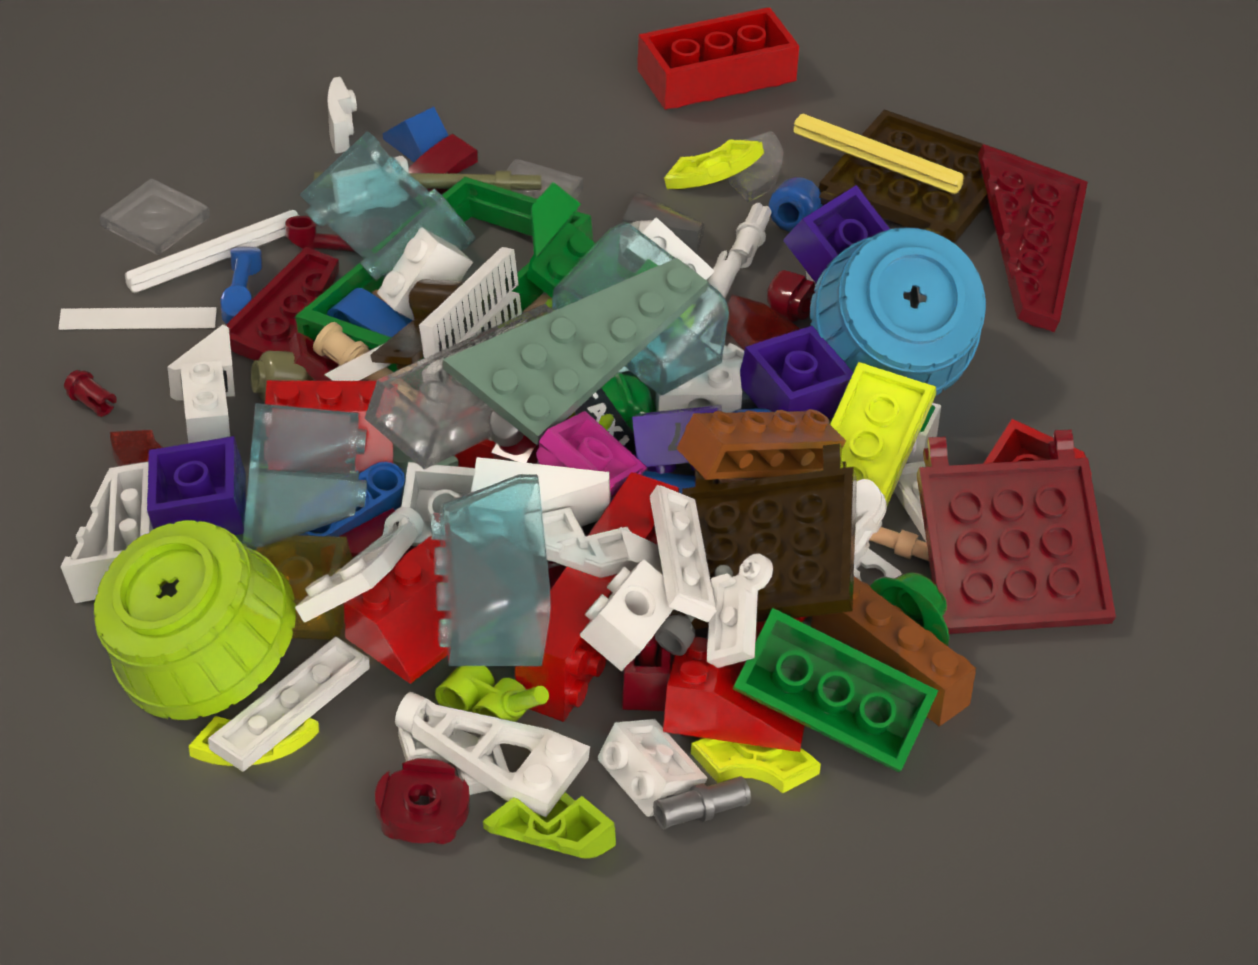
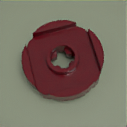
(422, 823)

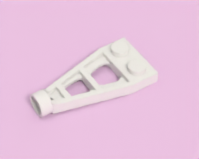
(366, 568)
(538, 781)

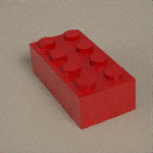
(717, 58)

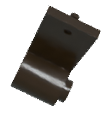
(406, 345)

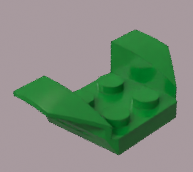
(555, 240)

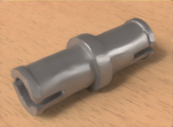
(701, 802)

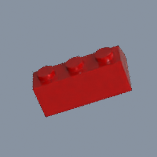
(336, 396)
(400, 616)

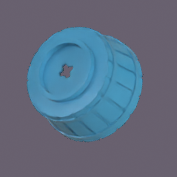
(869, 322)

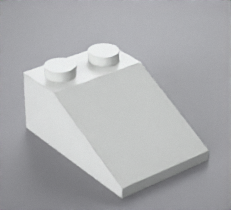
(560, 487)

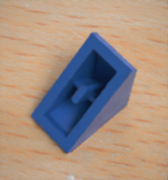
(416, 134)

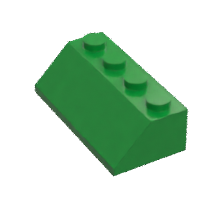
(836, 690)

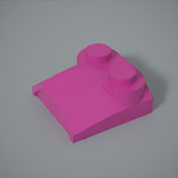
(588, 446)

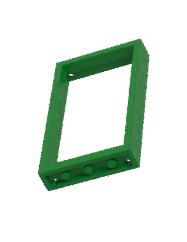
(468, 199)

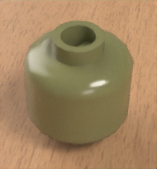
(275, 366)

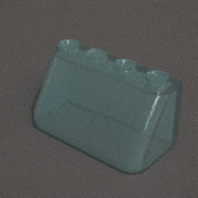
(687, 345)
(493, 575)

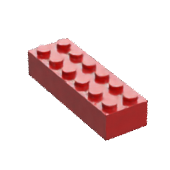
(568, 658)

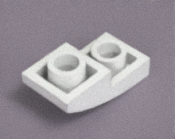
(340, 108)

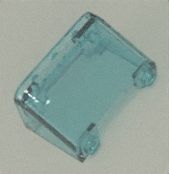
(379, 206)
(301, 472)

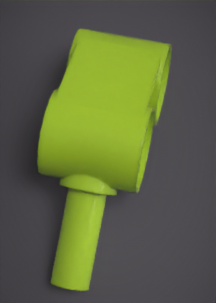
(474, 691)

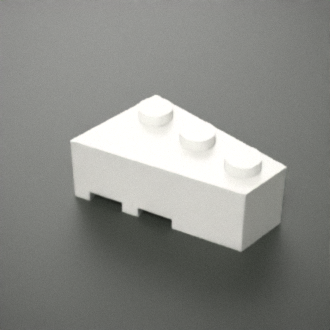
(115, 522)

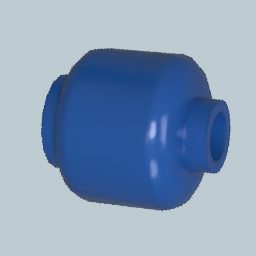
(793, 202)

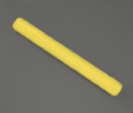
(879, 153)

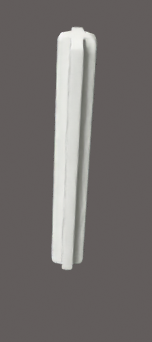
(206, 253)

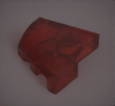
(754, 321)

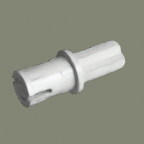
(751, 233)

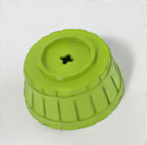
(207, 640)

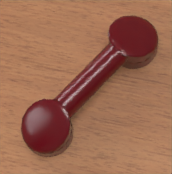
(303, 233)

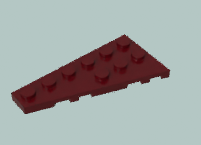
(1036, 229)

